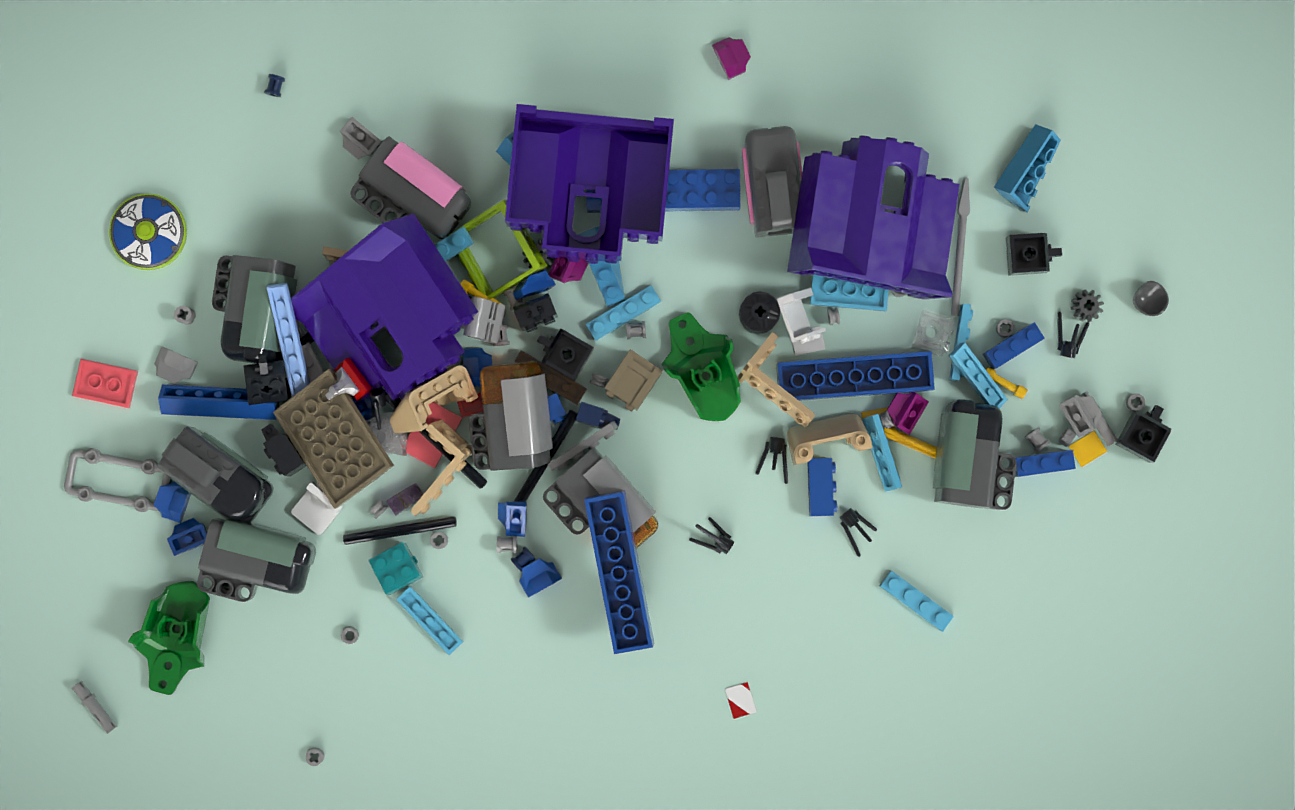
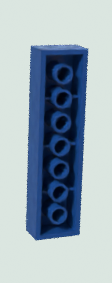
(695, 191)
(857, 376)
(619, 572)

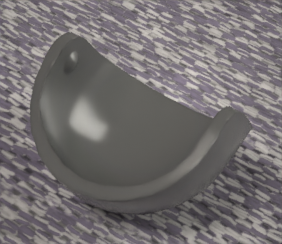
(1151, 299)

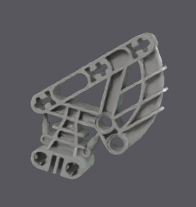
(486, 322)

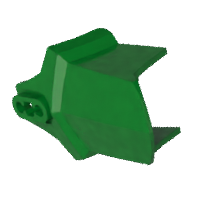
(703, 368)
(173, 634)

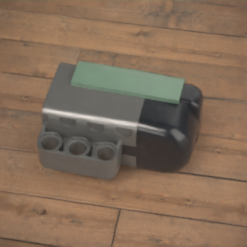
(248, 316)
(968, 457)
(216, 475)
(253, 557)

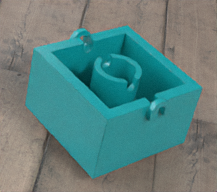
(395, 568)

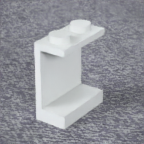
(796, 317)

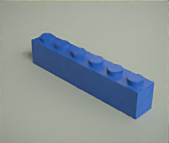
(212, 402)

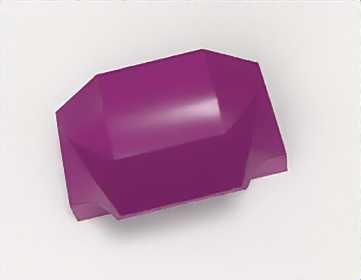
(732, 56)
(567, 271)
(907, 410)

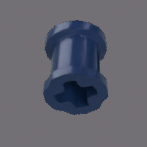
(274, 85)
(523, 558)

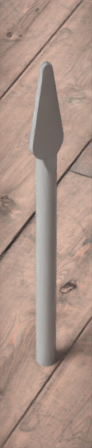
(963, 212)

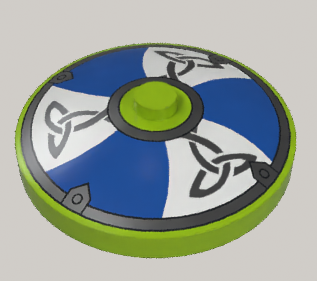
(148, 231)

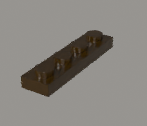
(556, 381)

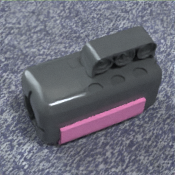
(772, 179)
(411, 185)

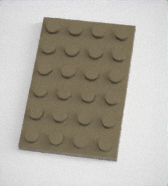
(333, 440)

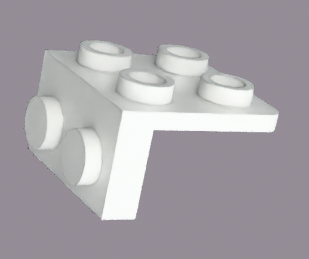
(315, 509)

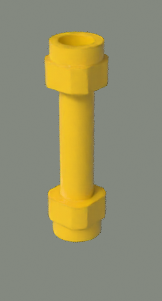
(469, 289)
(1019, 391)

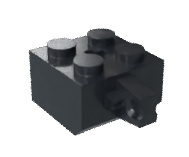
(1036, 245)
(535, 313)
(563, 342)
(265, 381)
(1154, 430)
(282, 452)

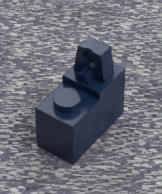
(595, 416)

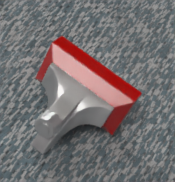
(349, 381)

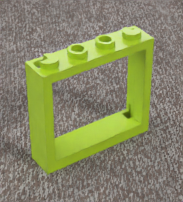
(525, 241)

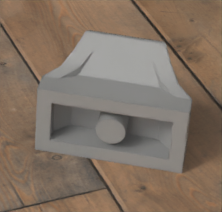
(358, 139)
(174, 366)
(1081, 413)

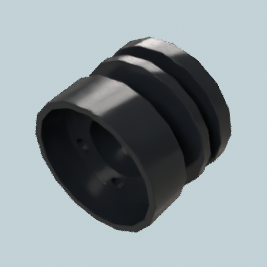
(750, 319)

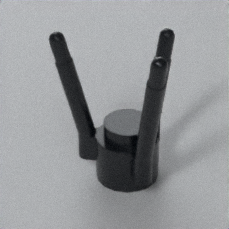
(1070, 349)
(379, 400)
(775, 445)
(850, 519)
(723, 542)

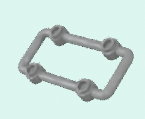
(94, 456)

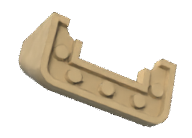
(444, 388)
(845, 426)

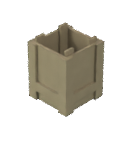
(633, 380)

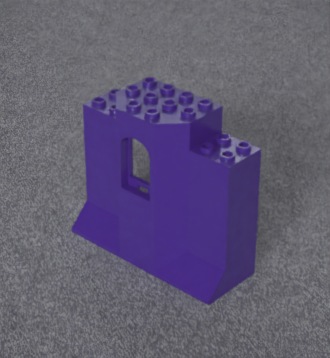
(574, 152)
(852, 239)
(404, 286)

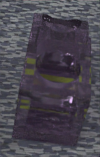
(405, 499)

